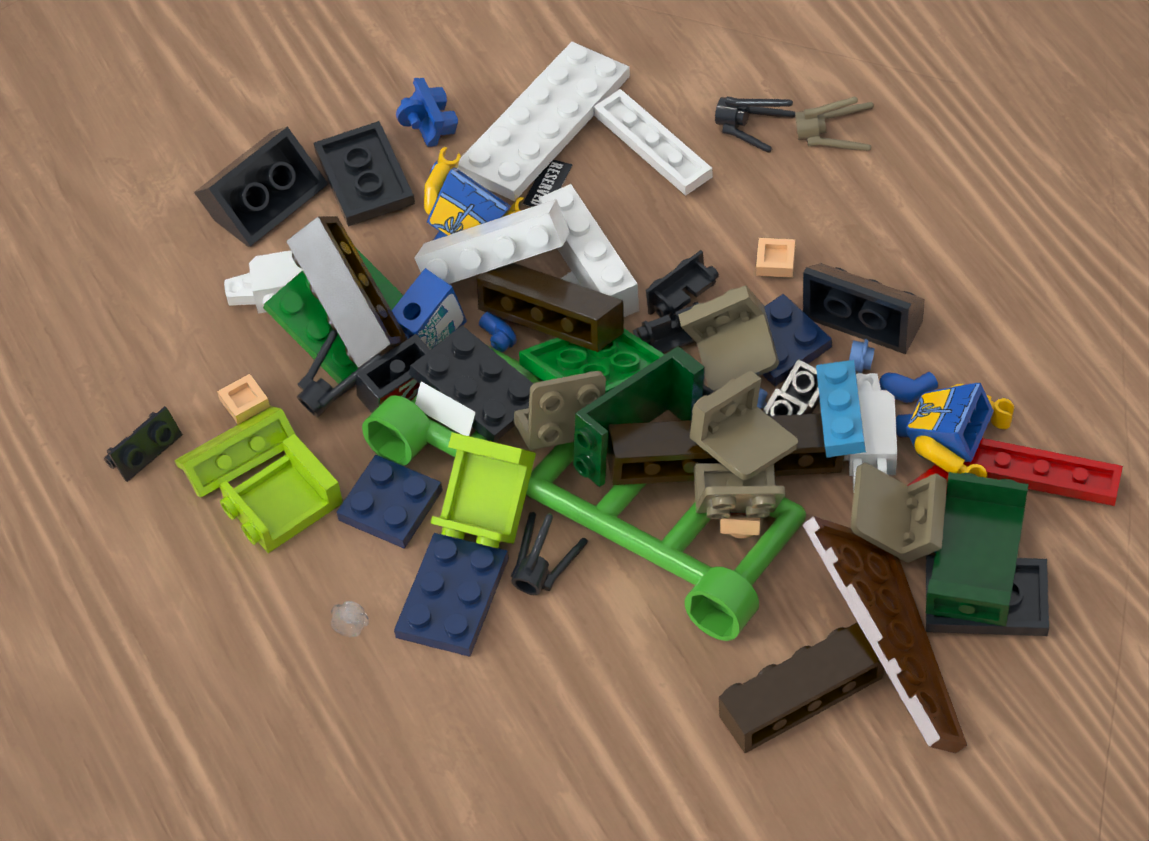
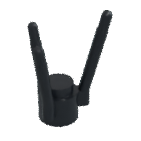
(735, 112)
(320, 395)
(532, 571)

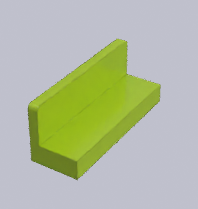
(236, 450)

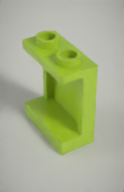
(485, 490)
(282, 497)

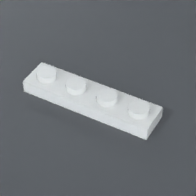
(653, 142)

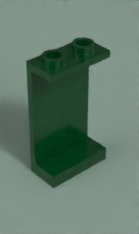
(666, 384)
(978, 550)

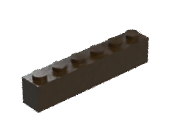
(667, 454)

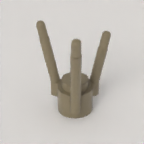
(812, 123)

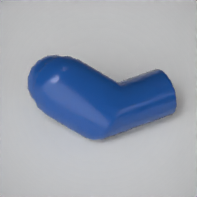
(501, 332)
(905, 388)

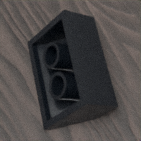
(262, 187)
(861, 307)

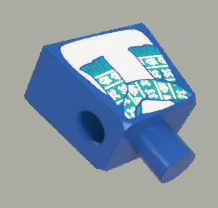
(429, 310)

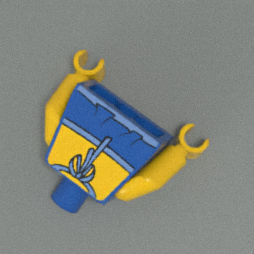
(459, 201)
(951, 424)

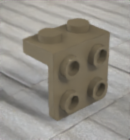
(731, 336)
(553, 408)
(737, 430)
(722, 492)
(899, 516)

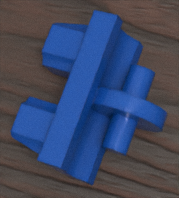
(423, 112)

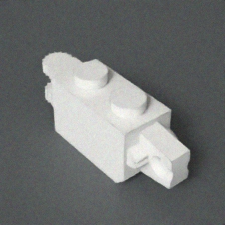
(265, 279)
(878, 425)

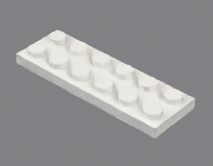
(542, 120)

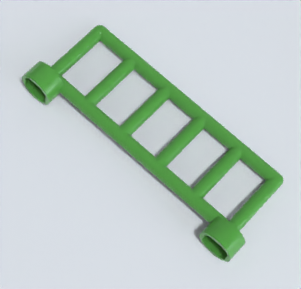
(721, 597)

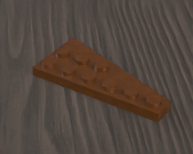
(888, 615)

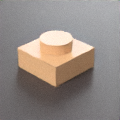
(775, 257)
(243, 399)
(740, 526)

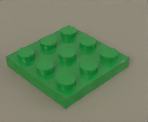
(307, 321)
(563, 359)

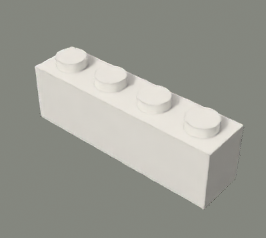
(495, 243)
(591, 253)

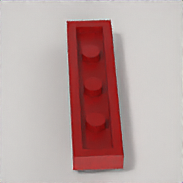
(1050, 471)

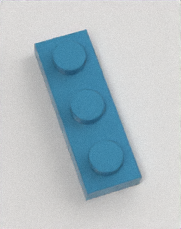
(840, 408)

